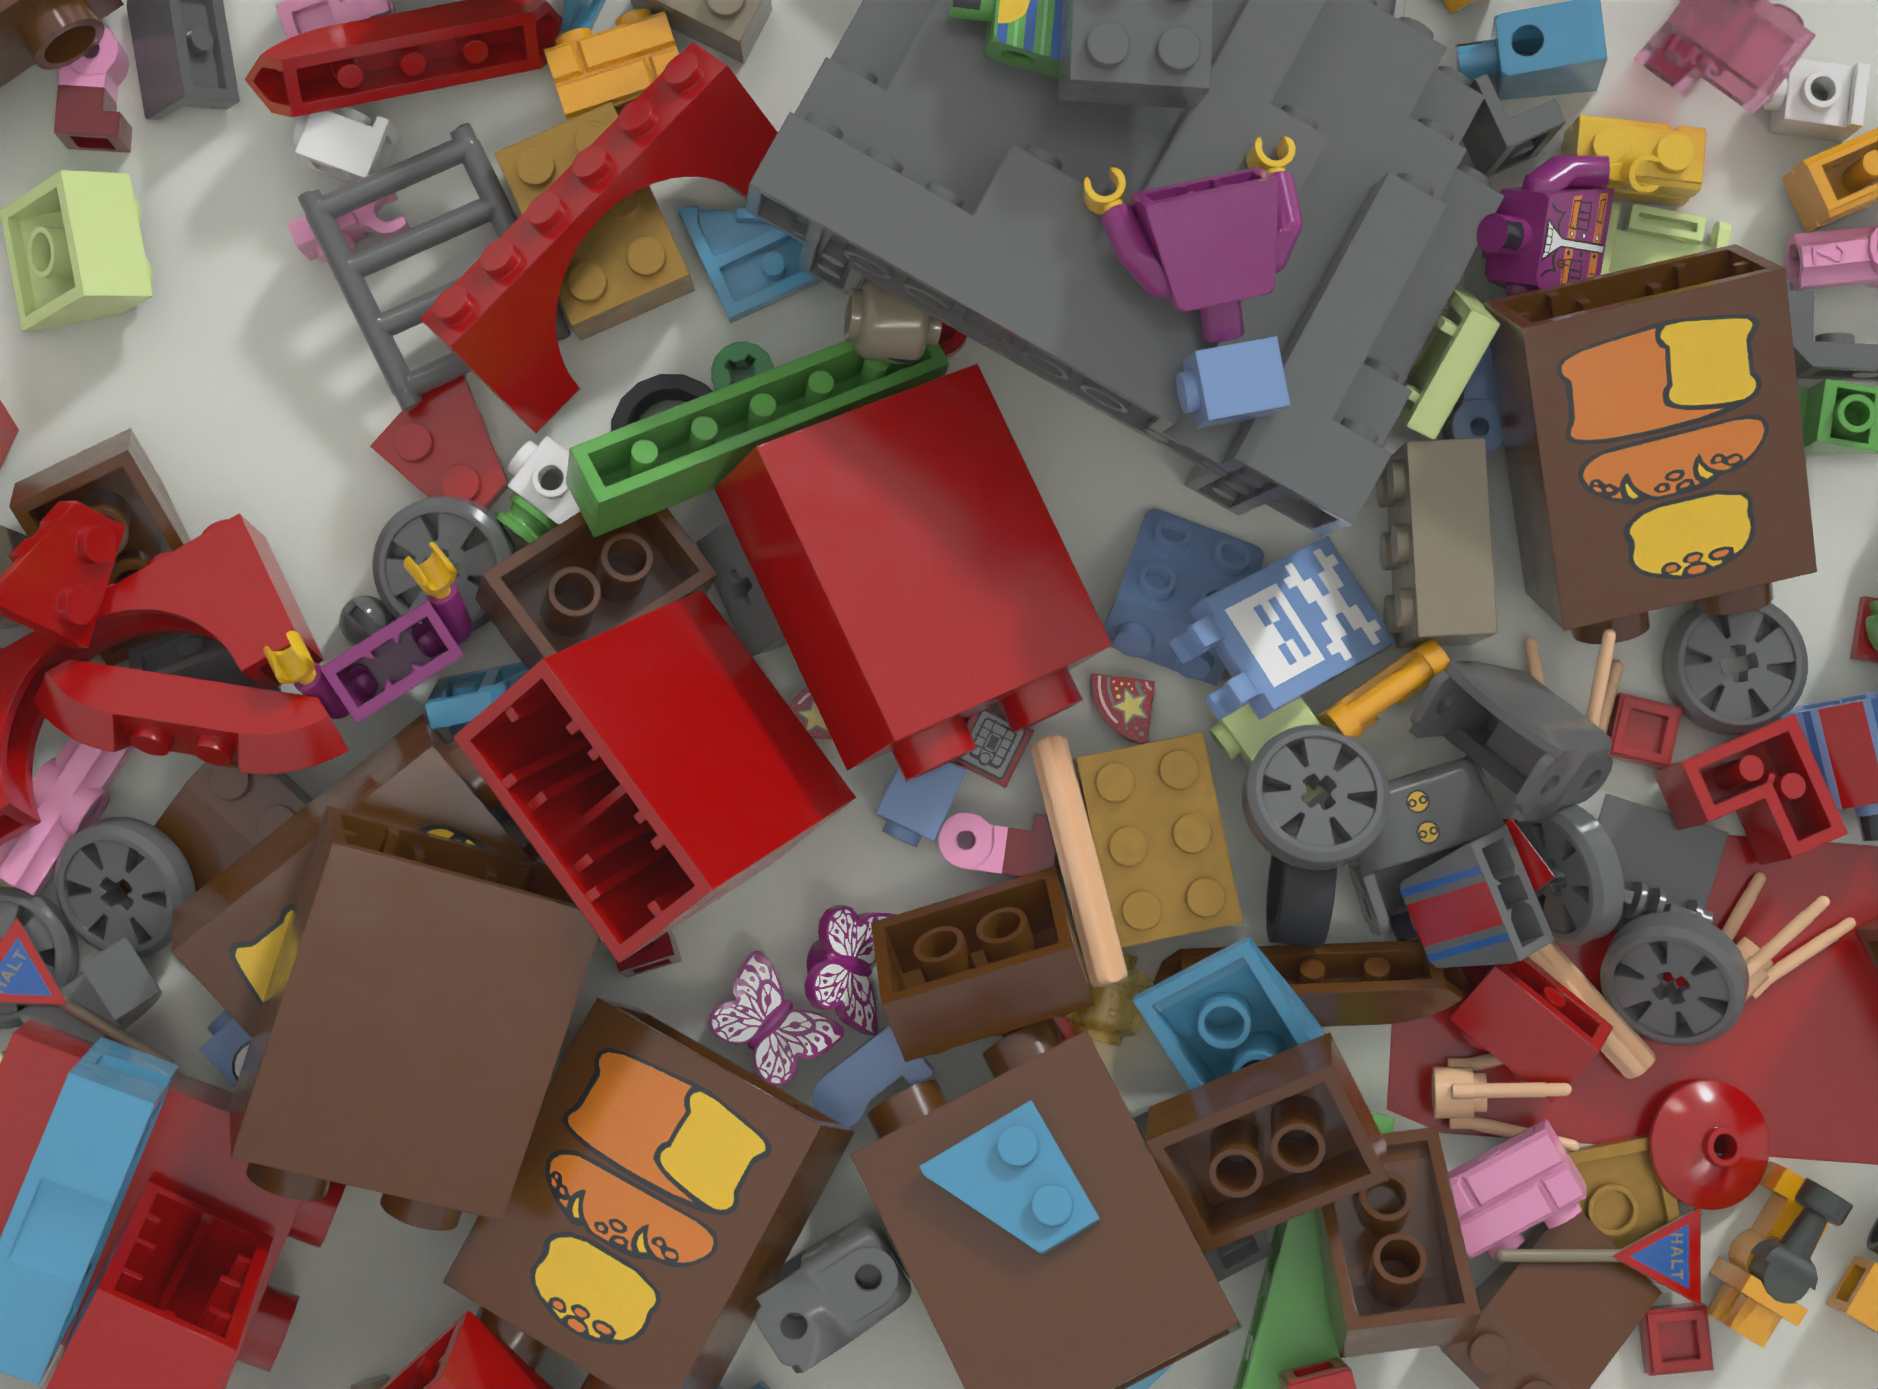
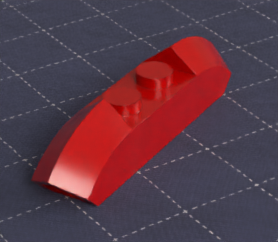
(404, 54)
(189, 716)

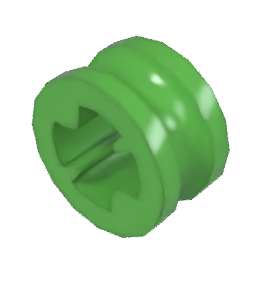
(525, 519)

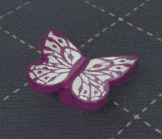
(841, 966)
(771, 1024)

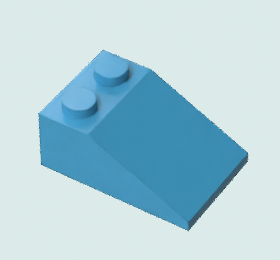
(1225, 1014)

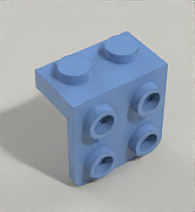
(1167, 575)

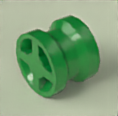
(739, 355)

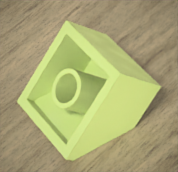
(76, 249)

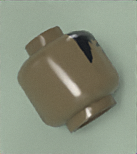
(887, 326)

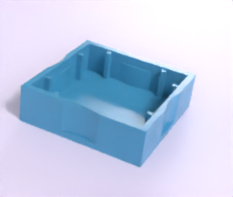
(73, 1198)

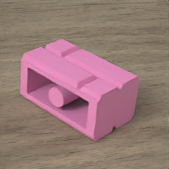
(1515, 1189)

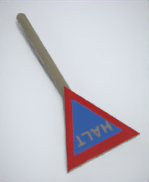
(29, 982)
(1665, 1255)

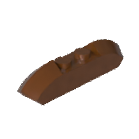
(1354, 980)

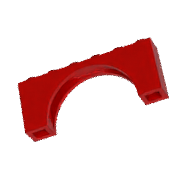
(505, 305)
(211, 587)

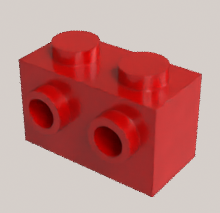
(1531, 1023)

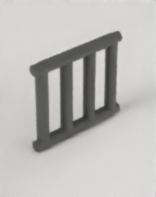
(352, 268)

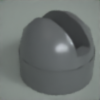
(372, 608)

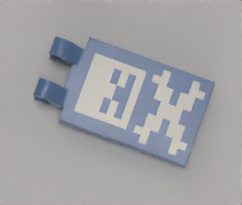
(1285, 630)

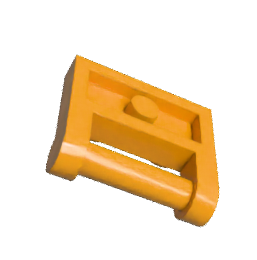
(1392, 684)

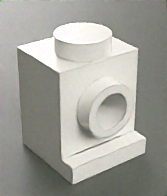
(1833, 119)
(345, 143)
(530, 466)

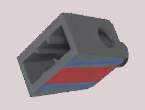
(1473, 906)

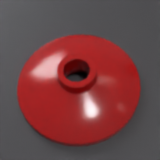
(1684, 1140)

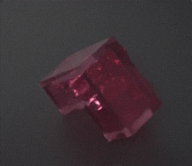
(1731, 44)

